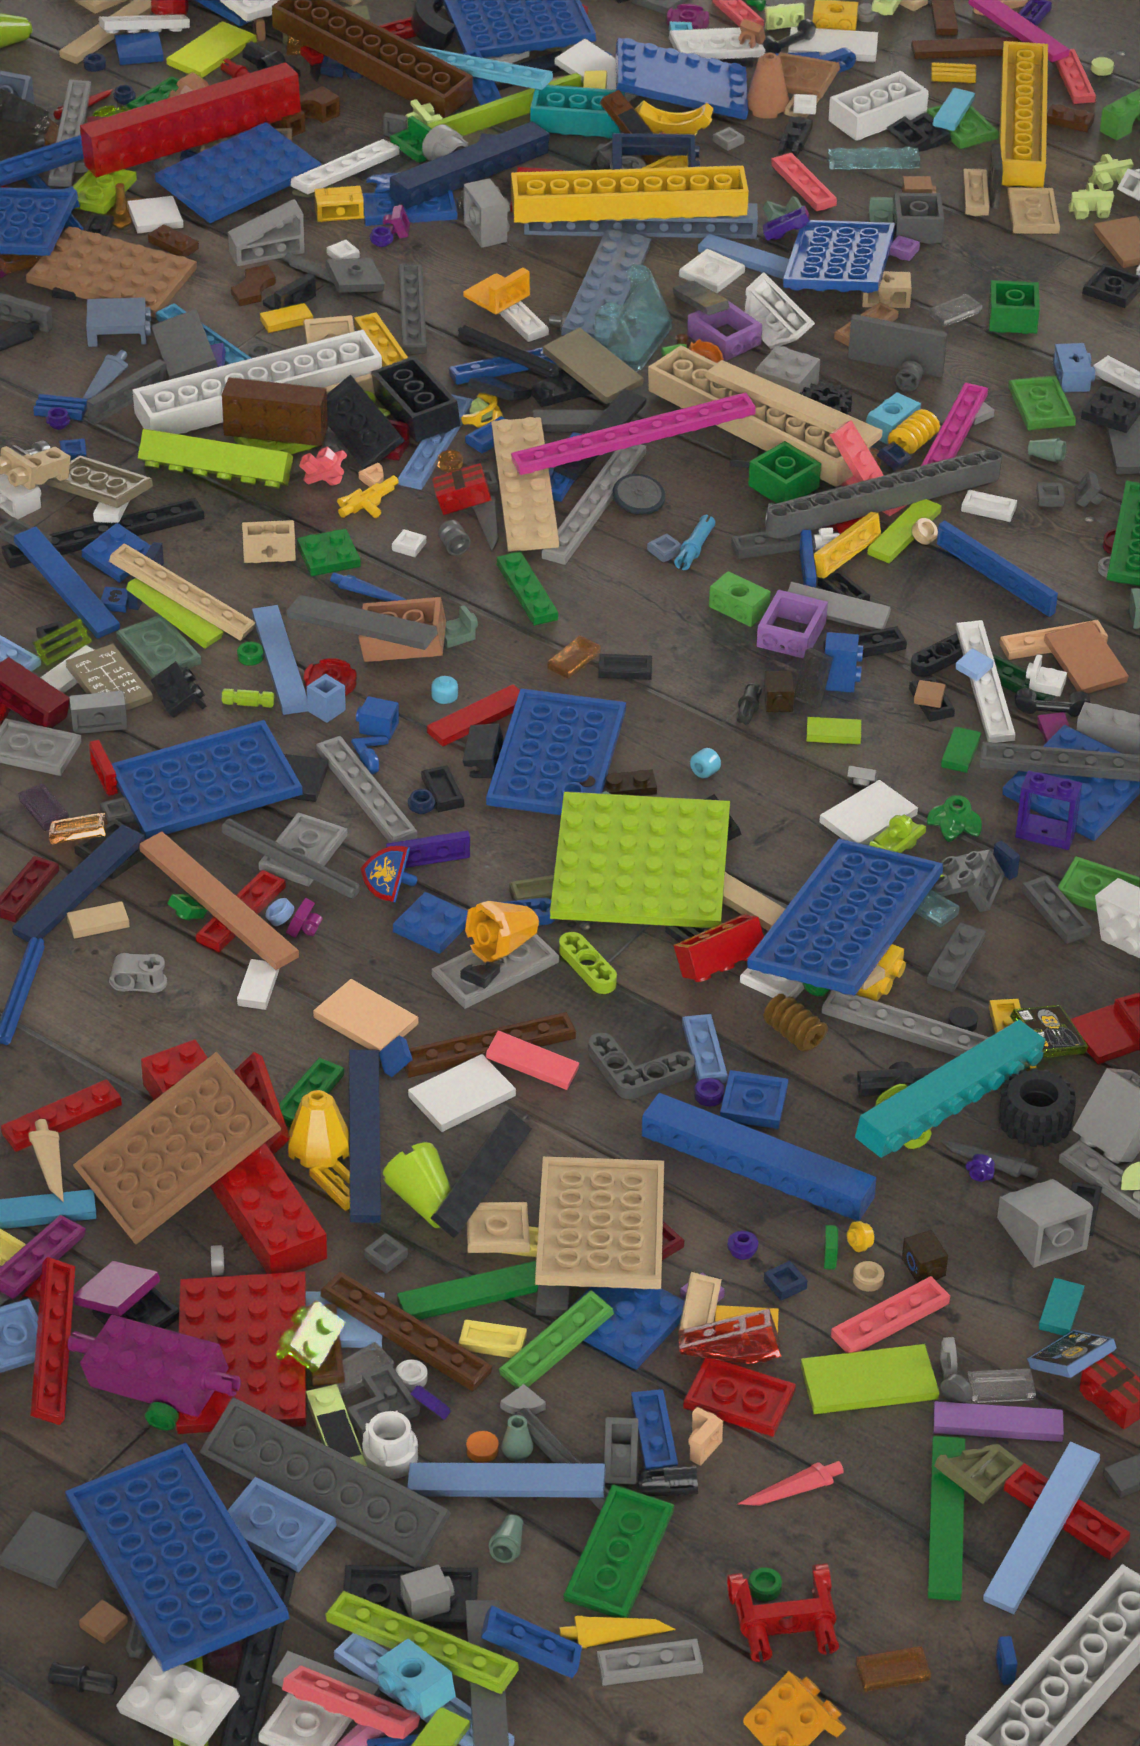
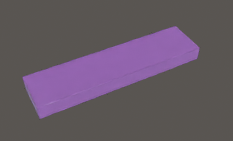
(998, 1421)

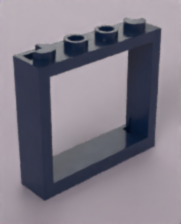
(654, 145)

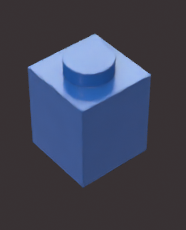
(378, 717)

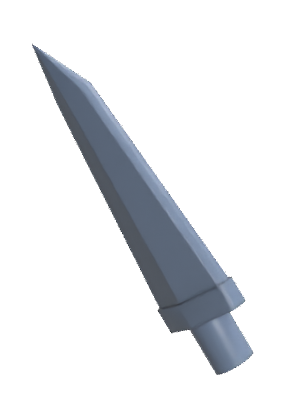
(107, 373)

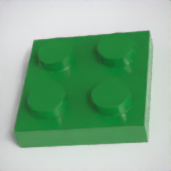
(328, 552)

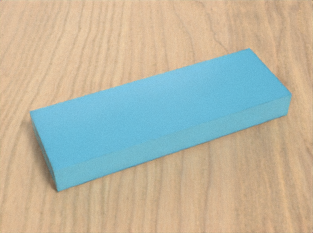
(953, 109)

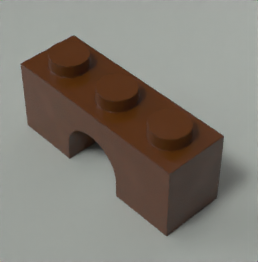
(316, 104)

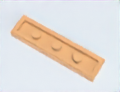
(1033, 642)

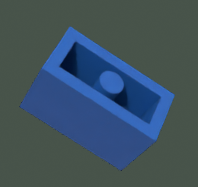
(845, 654)

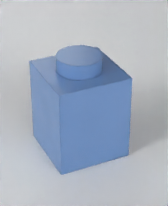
(326, 698)

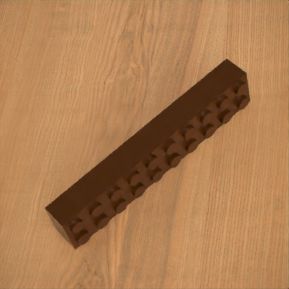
(374, 53)

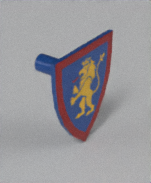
(386, 872)

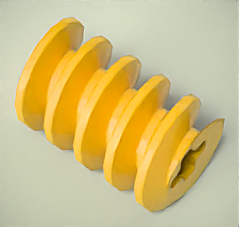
(915, 430)

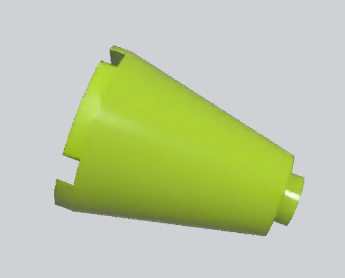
(13, 29)
(419, 1179)

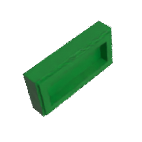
(961, 749)

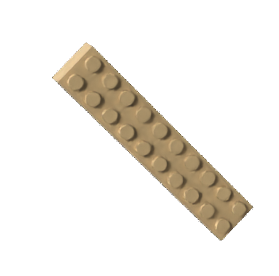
(684, 382)

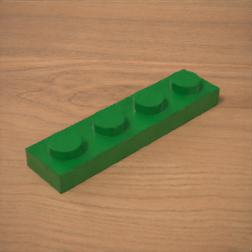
(527, 588)

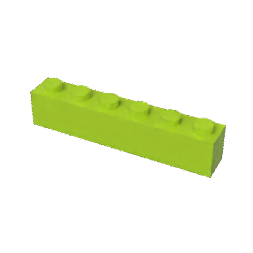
(215, 457)

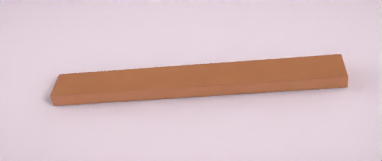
(219, 901)

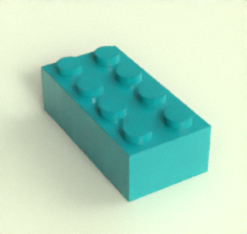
(572, 111)

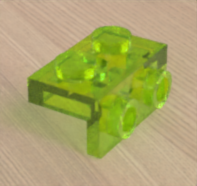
(311, 1335)

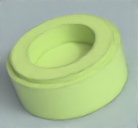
(1102, 66)

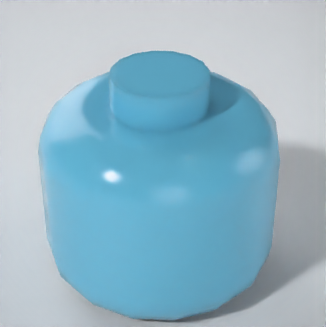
(444, 689)
(705, 763)

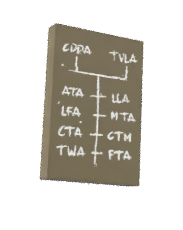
(109, 671)

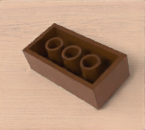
(274, 411)

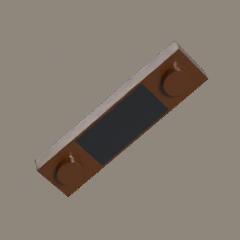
(627, 119)

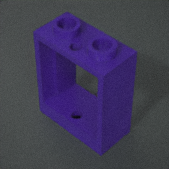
(1031, 826)

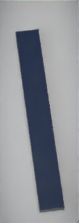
(364, 1136)

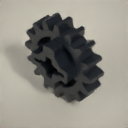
(830, 396)

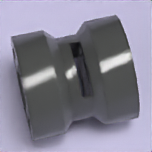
(454, 537)

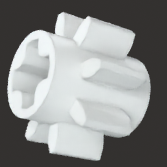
(824, 537)

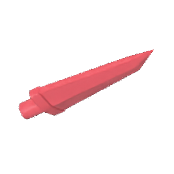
(803, 1481)

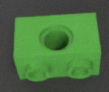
(739, 598)

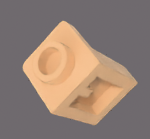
(705, 1436)

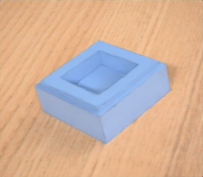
(974, 664)

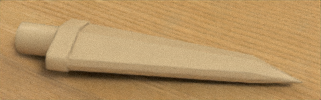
(47, 1151)

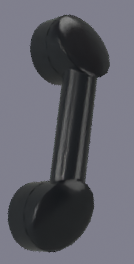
(806, 30)
(1027, 702)

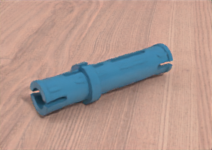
(692, 547)

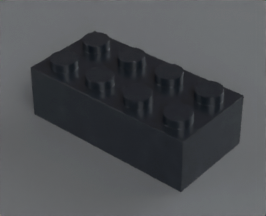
(416, 398)

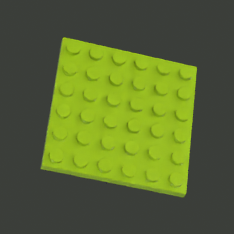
(640, 860)

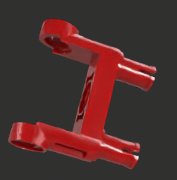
(766, 1620)

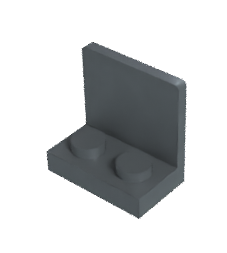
(974, 873)

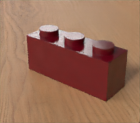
(31, 695)

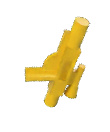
(367, 499)

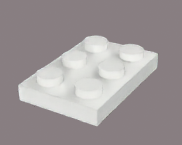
(178, 1702)

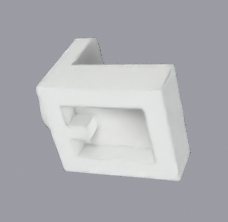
(1045, 679)

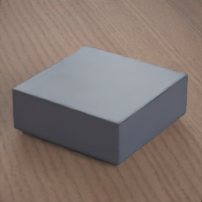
(664, 548)

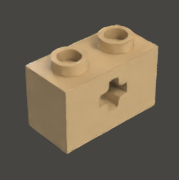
(893, 291)
(268, 541)

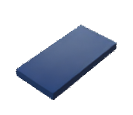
(380, 204)

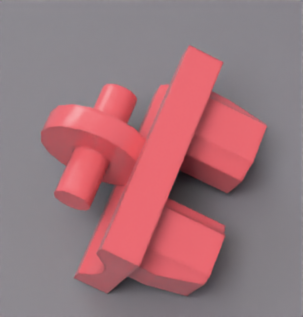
(323, 467)

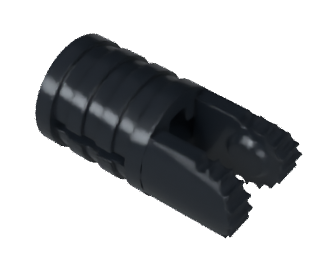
(668, 1481)

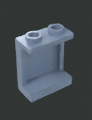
(117, 317)

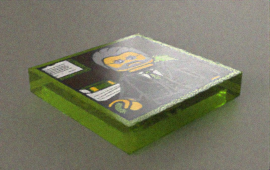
(1056, 1028)

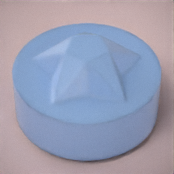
(279, 911)

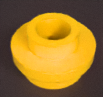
(860, 1236)

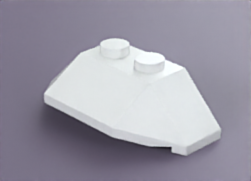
(778, 314)

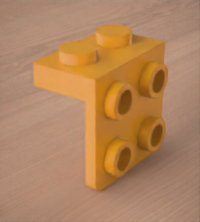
(792, 1714)

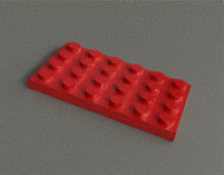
(247, 1321)

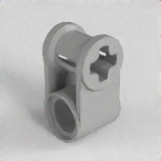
(136, 972)

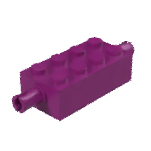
(154, 1365)

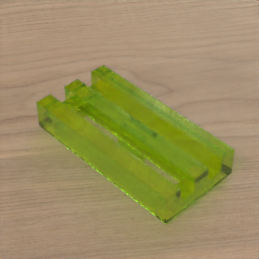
(81, 632)

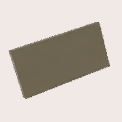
(592, 365)
(102, 482)

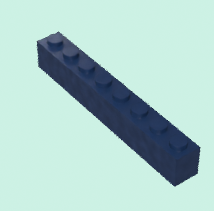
(469, 165)

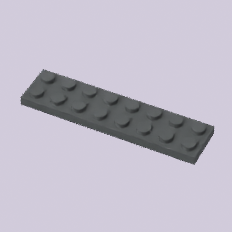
(357, 1496)

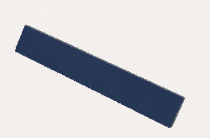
(78, 884)

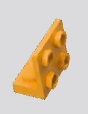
(500, 292)

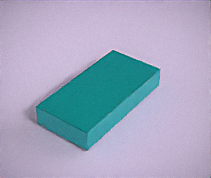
(1061, 1307)

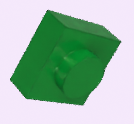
(187, 907)

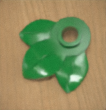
(955, 820)

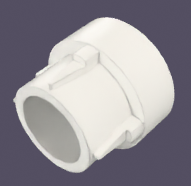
(390, 1445)

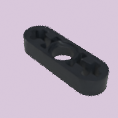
(929, 662)

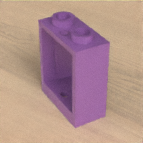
(704, 328)
(794, 608)

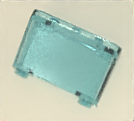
(639, 325)

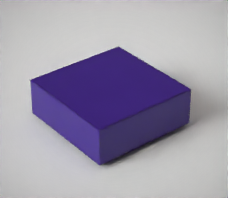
(431, 1402)

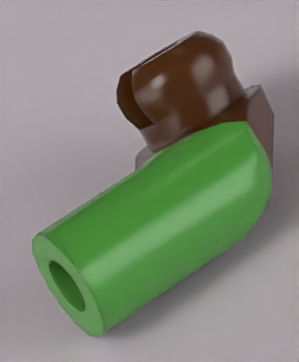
(682, 339)

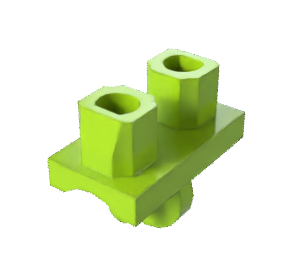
(900, 834)

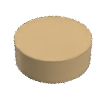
(924, 531)
(868, 1276)

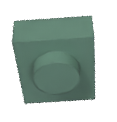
(775, 210)

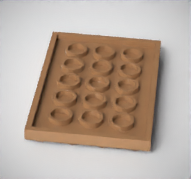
(111, 268)
(176, 1147)

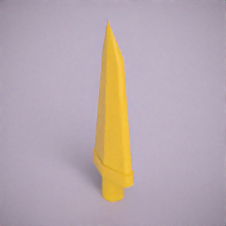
(603, 1630)

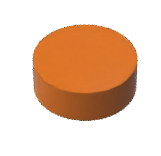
(482, 1447)

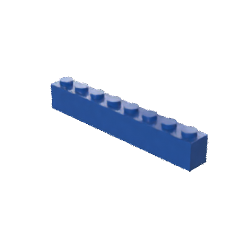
(759, 1156)

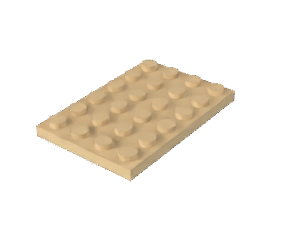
(600, 1223)

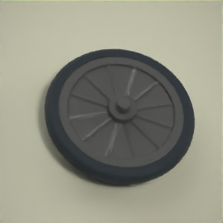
(639, 494)

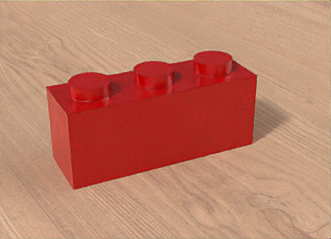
(719, 947)

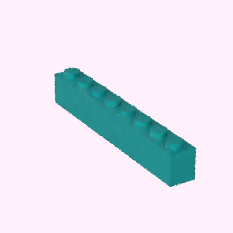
(949, 1088)

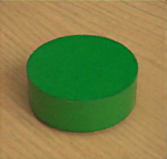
(250, 653)
(161, 1416)
(765, 1584)

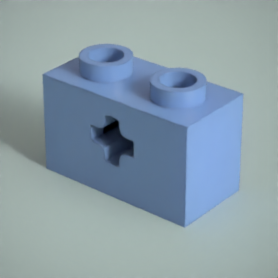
(1073, 367)

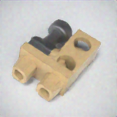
(34, 465)

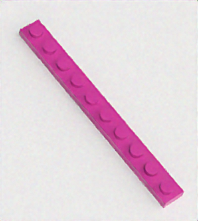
(632, 433)

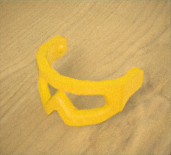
(475, 419)

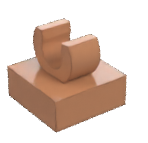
(752, 32)

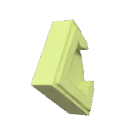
(478, 405)
(1131, 1177)

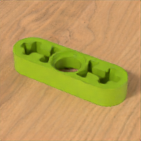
(590, 973)

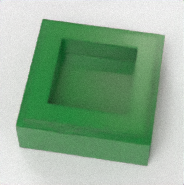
(830, 1247)

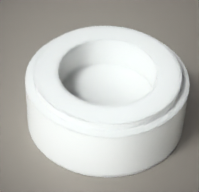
(412, 1373)

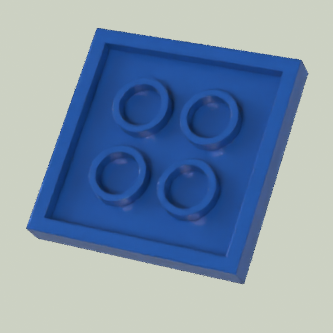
(639, 1322)

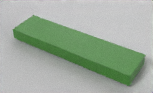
(556, 1340)

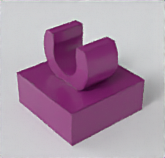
(399, 220)
(304, 920)

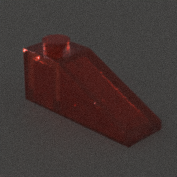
(736, 1339)

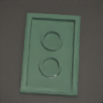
(157, 645)

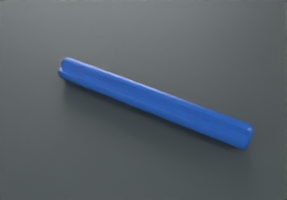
(20, 989)

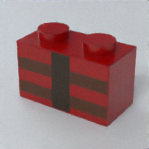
(461, 489)
(1112, 1390)

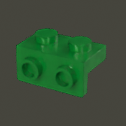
(412, 139)

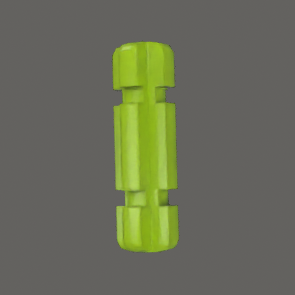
(248, 698)

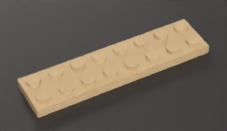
(525, 497)

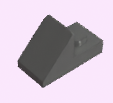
(621, 1450)

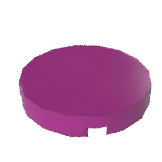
(689, 13)

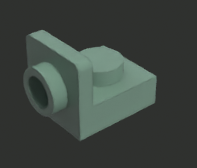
(880, 209)
(461, 629)

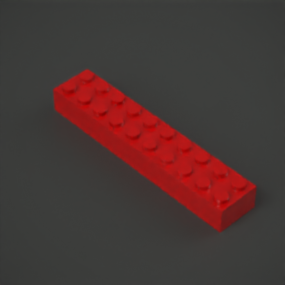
(189, 119)
(256, 1190)

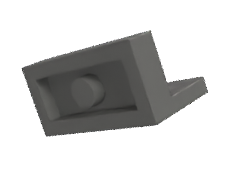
(98, 712)

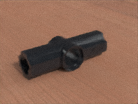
(264, 58)
(878, 1081)

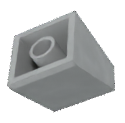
(1113, 1116)
(1046, 1221)

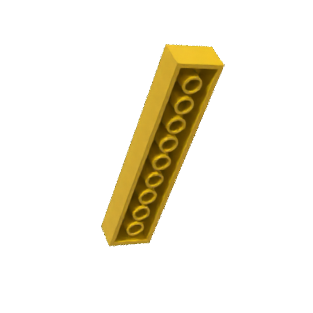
(1023, 113)
(629, 194)

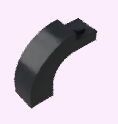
(429, 26)

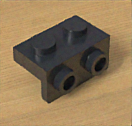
(177, 689)

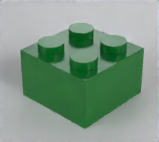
(1014, 307)
(784, 473)

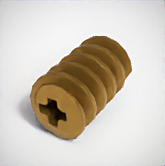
(795, 1022)

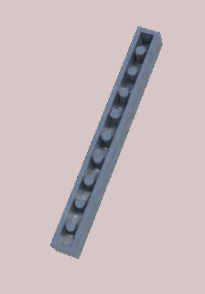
(696, 227)

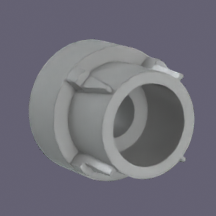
(442, 141)

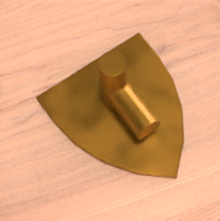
(120, 209)

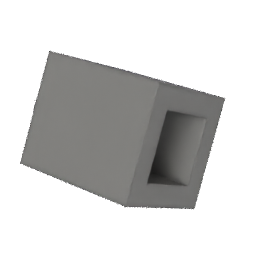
(426, 1592)

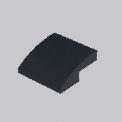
(919, 132)

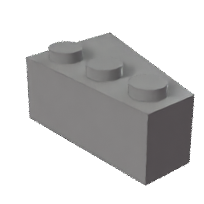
(268, 235)

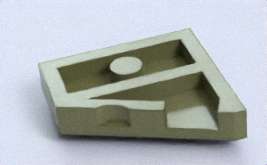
(981, 1470)

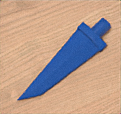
(359, 586)

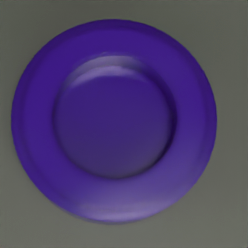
(709, 1092)

